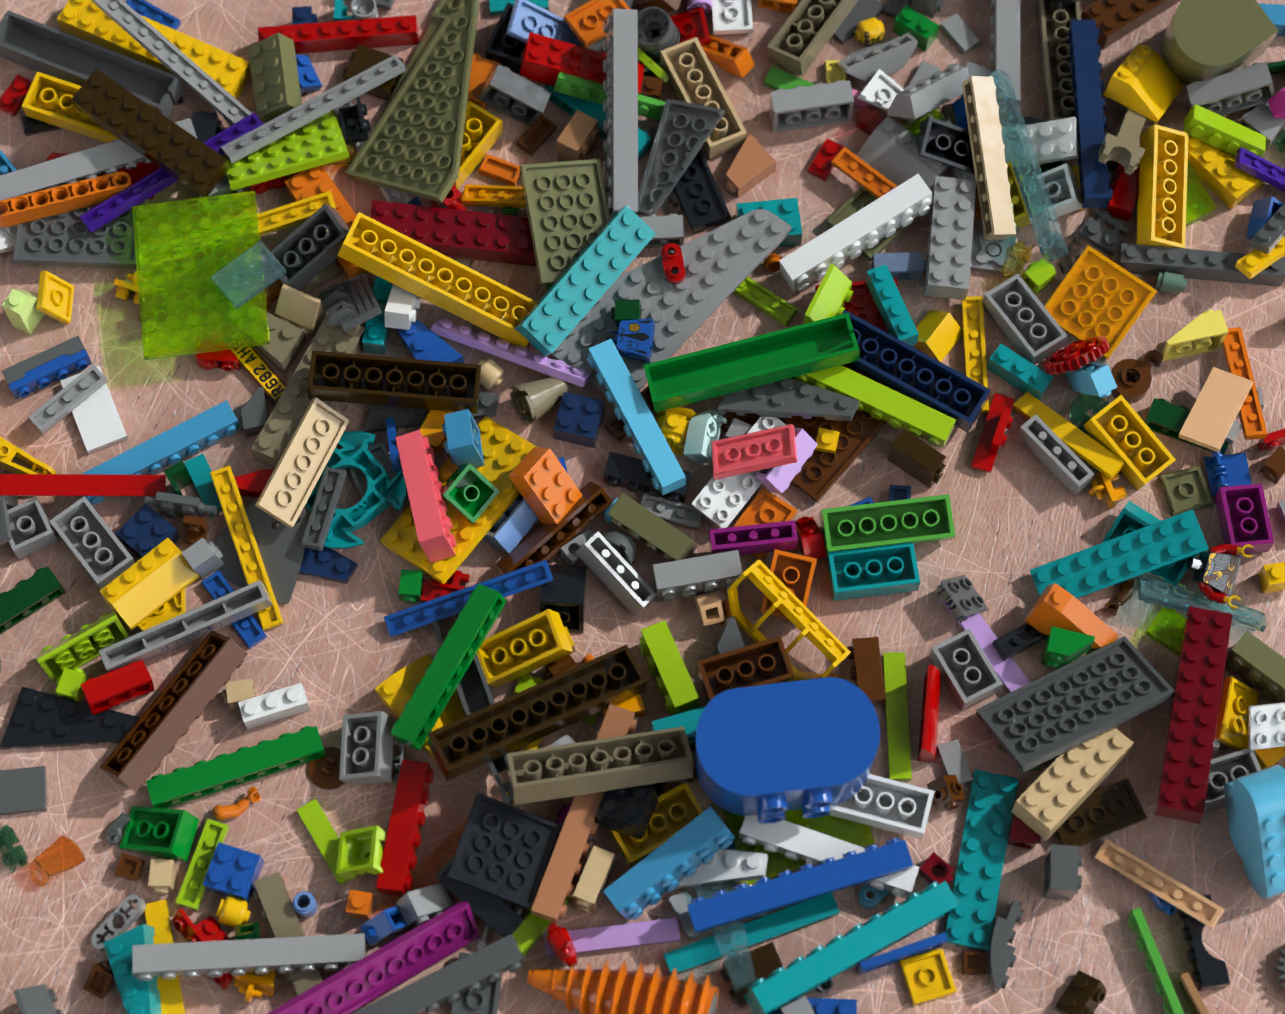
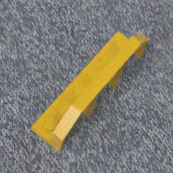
(794, 610)

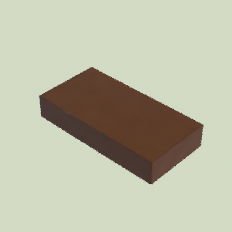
(536, 135)

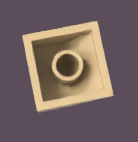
(300, 310)

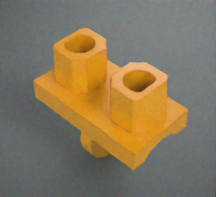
(123, 288)
(1104, 490)
(256, 985)

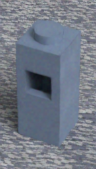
(902, 265)

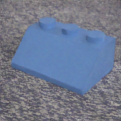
(511, 526)

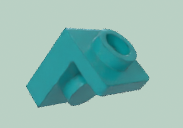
(341, 11)

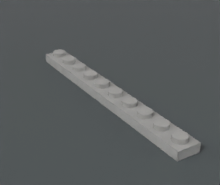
(174, 59)
(313, 109)

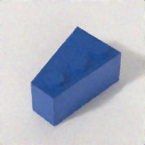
(426, 345)

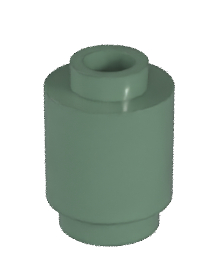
(1170, 282)

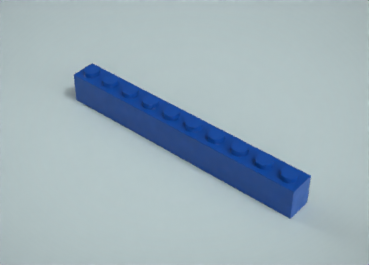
(799, 886)

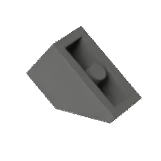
(254, 414)
(728, 637)

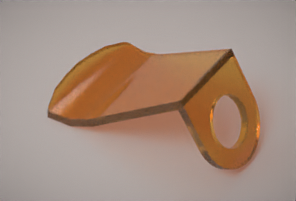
(56, 859)

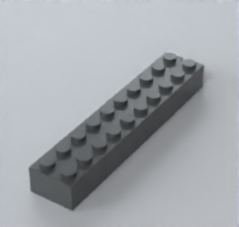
(76, 59)

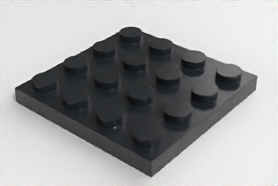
(503, 851)

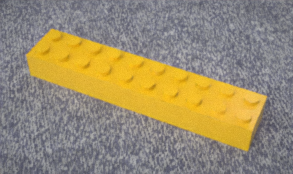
(91, 24)
(436, 278)

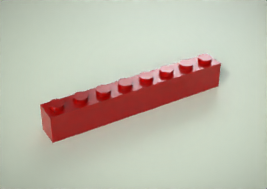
(348, 34)

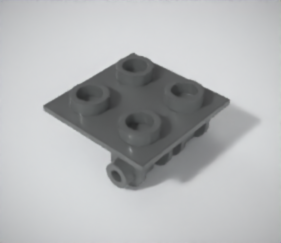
(963, 595)

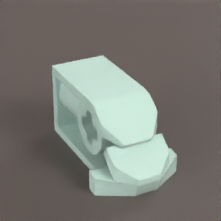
(701, 432)

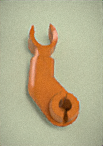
(232, 811)

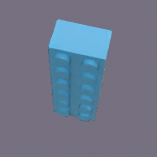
(669, 864)

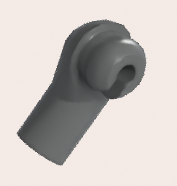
(114, 831)

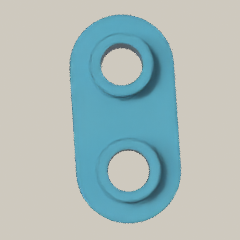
(879, 895)

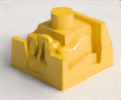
(674, 427)

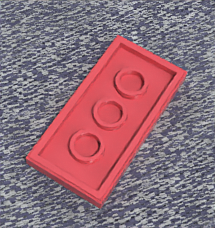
(754, 451)

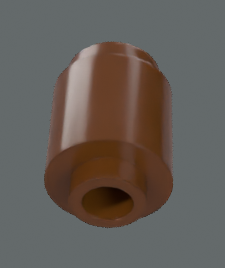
(558, 666)

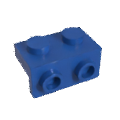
(307, 75)

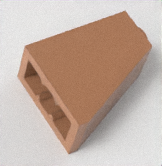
(749, 167)

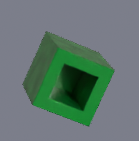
(411, 586)

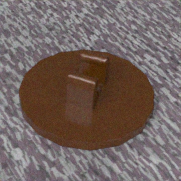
(326, 770)

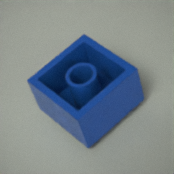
(233, 872)

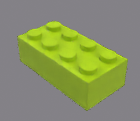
(669, 669)

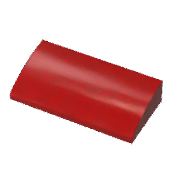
(930, 715)

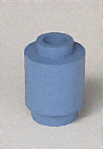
(305, 898)

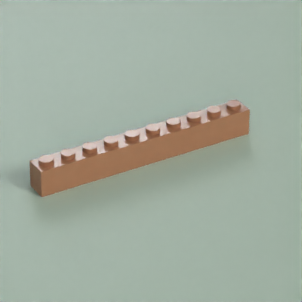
(576, 833)

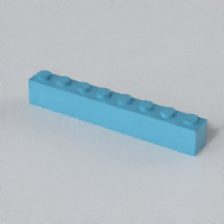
(637, 417)

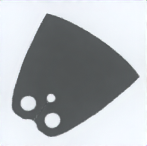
(277, 547)

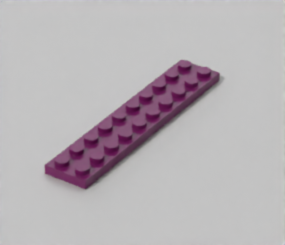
(388, 965)

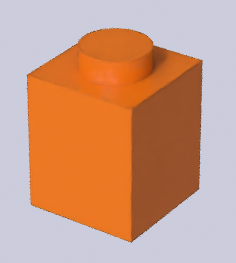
(360, 905)

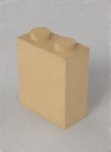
(593, 880)

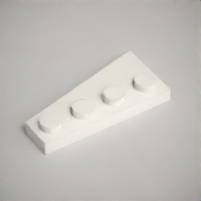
(728, 866)

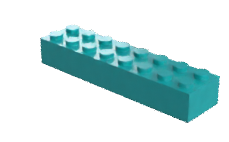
(585, 281)

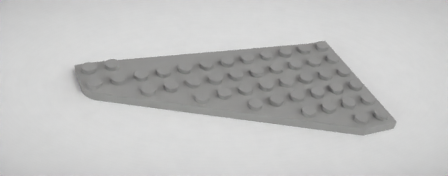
(713, 269)

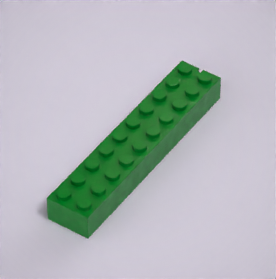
(752, 362)

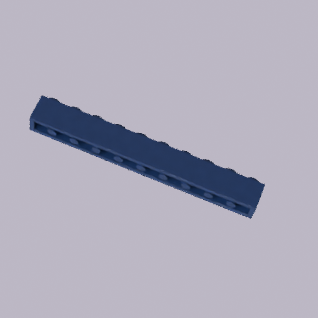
(1089, 112)

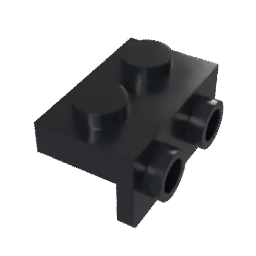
(353, 122)

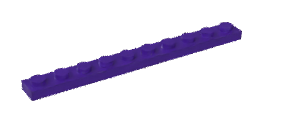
(159, 179)

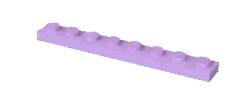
(516, 354)

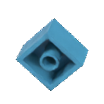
(463, 439)

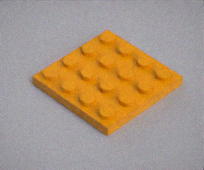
(1099, 300)

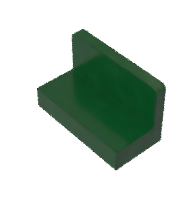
(178, 477)

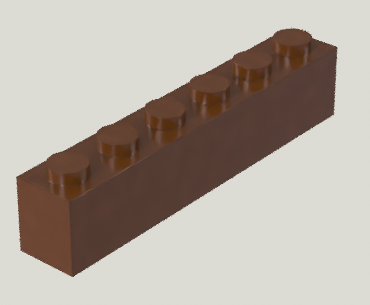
(551, 537)

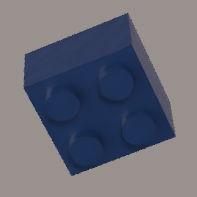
(579, 419)
(146, 531)

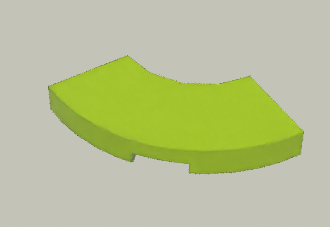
(652, 66)

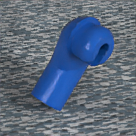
(1162, 905)

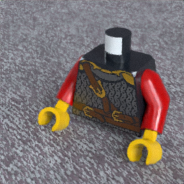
(1217, 572)

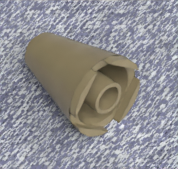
(537, 397)

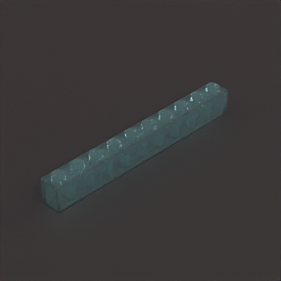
(1027, 170)

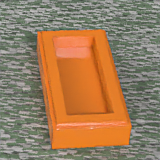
(500, 170)

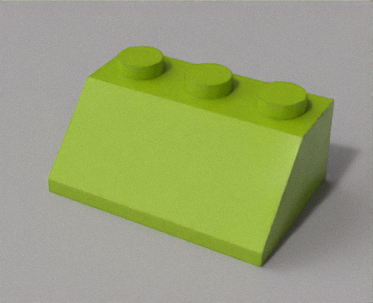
(830, 296)

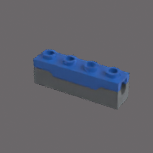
(47, 367)

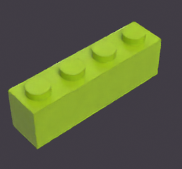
(1222, 132)

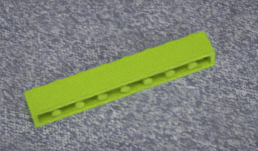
(885, 403)

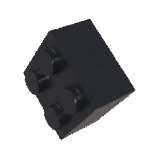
(628, 809)

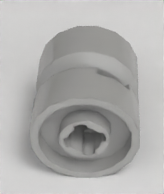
(364, 9)

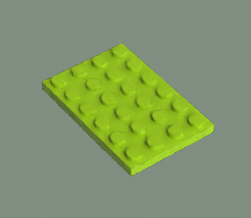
(299, 150)

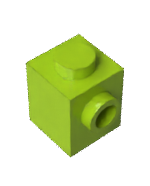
(1039, 275)
(69, 683)

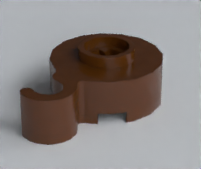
(1138, 372)

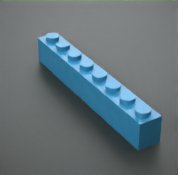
(171, 445)

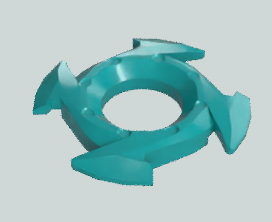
(379, 495)

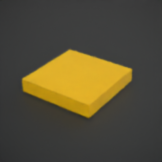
(55, 297)
(927, 976)

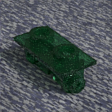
(11, 856)

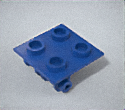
(1226, 471)

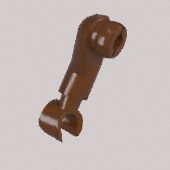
(1125, 594)

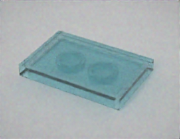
(248, 274)

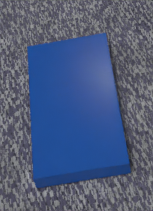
(901, 953)

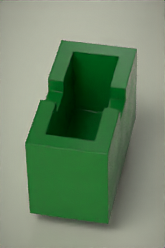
(918, 26)

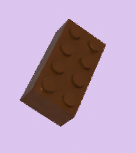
(745, 667)

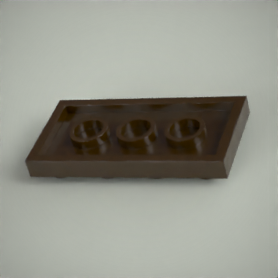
(1102, 814)

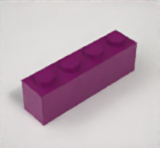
(754, 538)

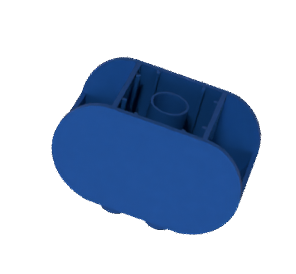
(786, 747)

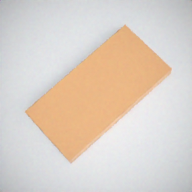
(1215, 409)

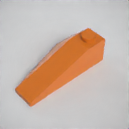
(1064, 611)

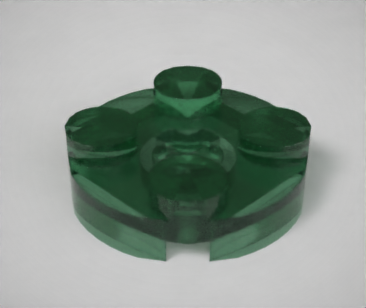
(1081, 405)

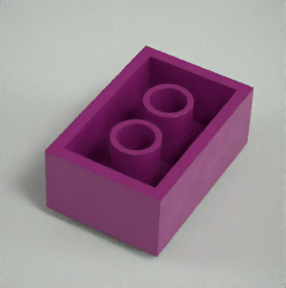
(1244, 517)

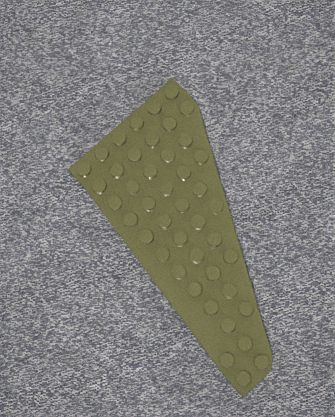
(423, 124)

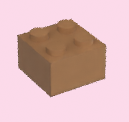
(578, 138)

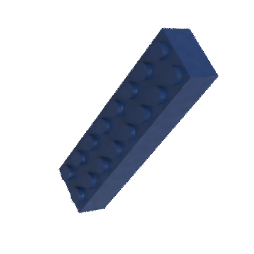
(916, 374)

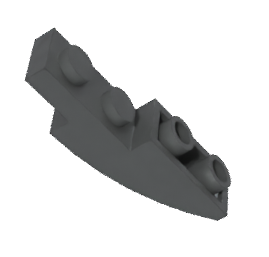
(1000, 953)

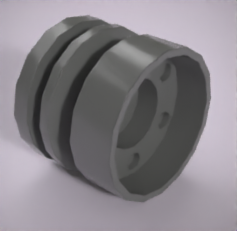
(656, 31)

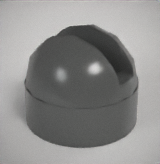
(827, 987)

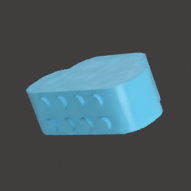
(1258, 827)

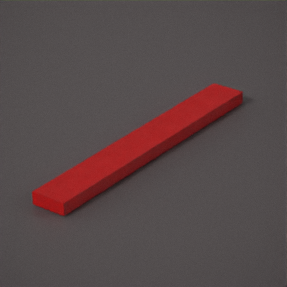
(81, 485)

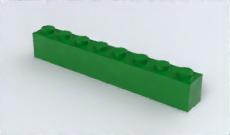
(448, 667)
(235, 768)

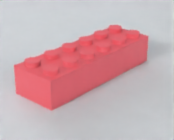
(426, 496)

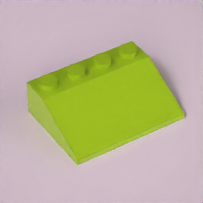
(82, 646)

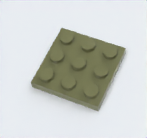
(855, 203)

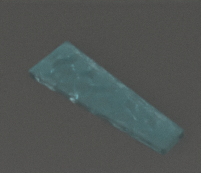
(1154, 590)
(731, 941)

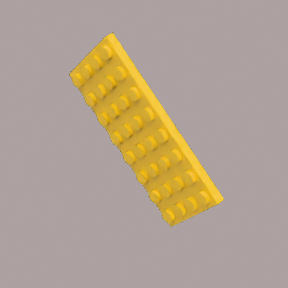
(501, 455)

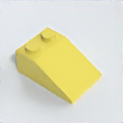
(1200, 336)

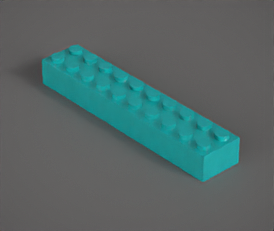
(846, 952)

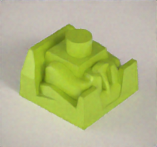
(360, 852)

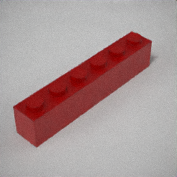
(404, 828)

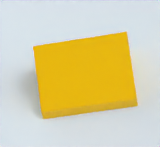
(938, 334)

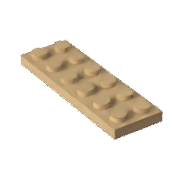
(302, 462)

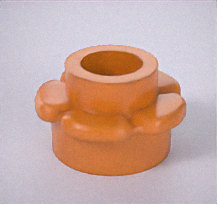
(772, 262)

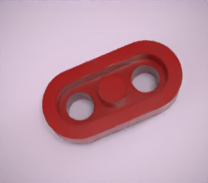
(673, 262)

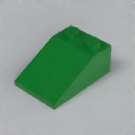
(160, 833)

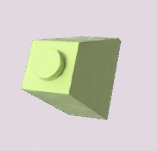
(22, 310)

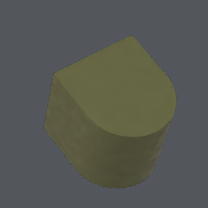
(1215, 37)

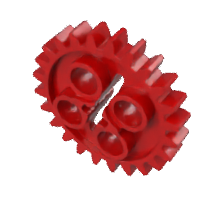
(1076, 355)

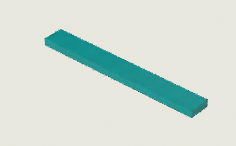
(756, 931)

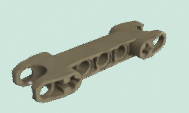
(1123, 146)

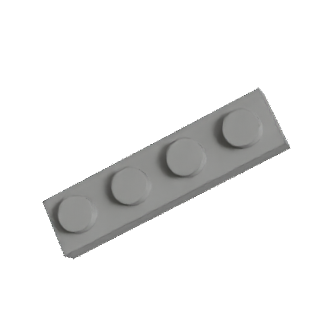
(68, 399)

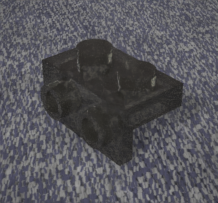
(1075, 248)

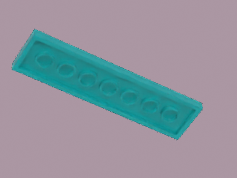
(1124, 556)
(981, 860)

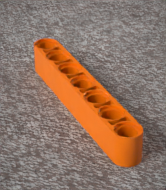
(69, 193)

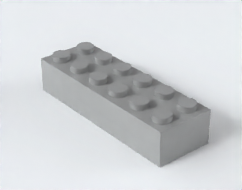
(950, 238)

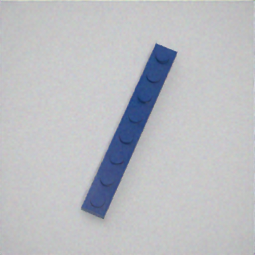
(453, 602)

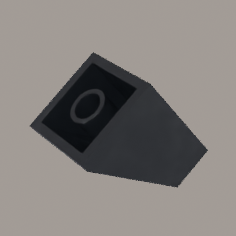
(566, 595)

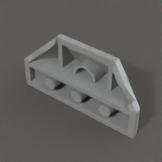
(885, 55)

